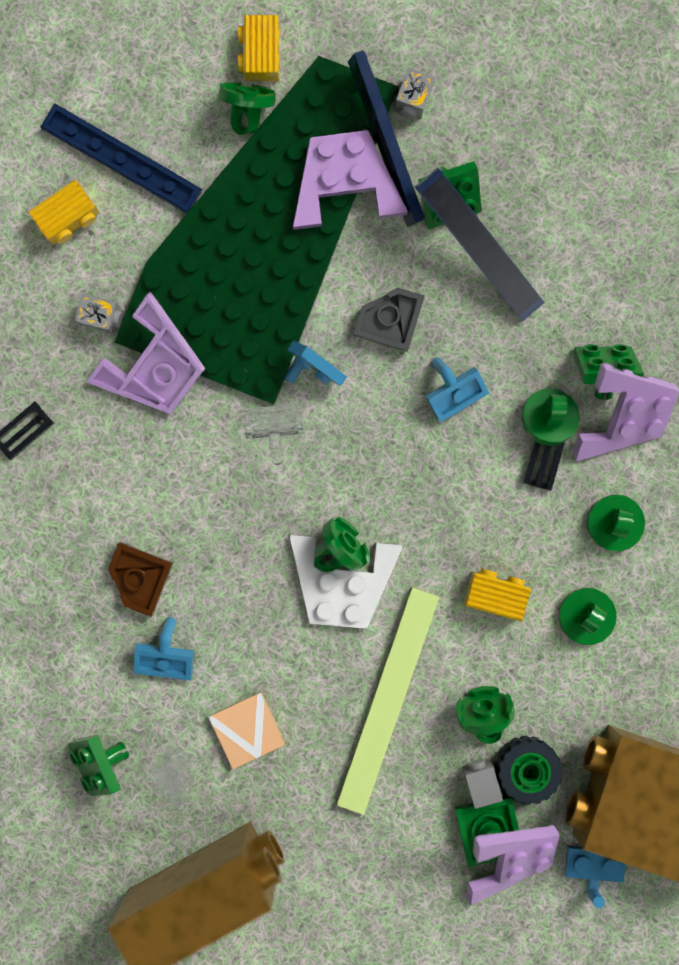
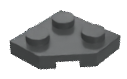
(390, 319)

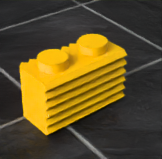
(260, 47)
(64, 213)
(497, 595)

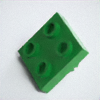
(466, 182)
(591, 356)
(97, 764)
(484, 821)

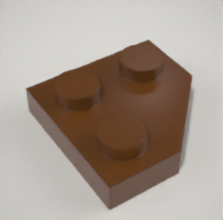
(139, 577)

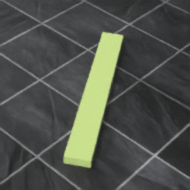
(387, 700)

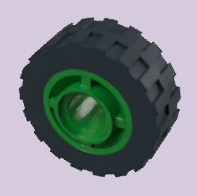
(541, 782)

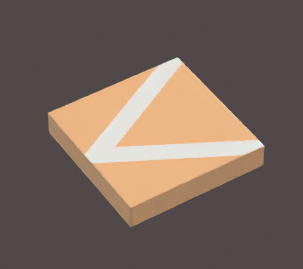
(247, 730)

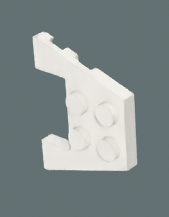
(342, 596)

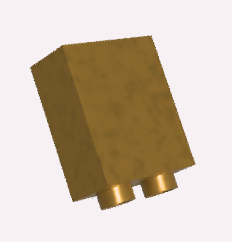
(629, 802)
(199, 899)

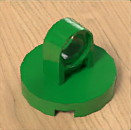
(246, 101)
(550, 417)
(615, 523)
(343, 545)
(587, 616)
(485, 713)

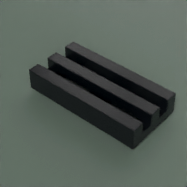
(32, 437)
(553, 470)

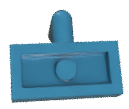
(307, 359)
(456, 392)
(163, 659)
(593, 867)

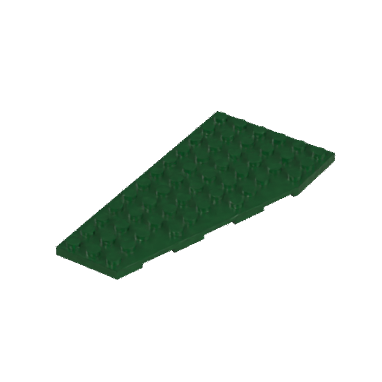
(234, 265)

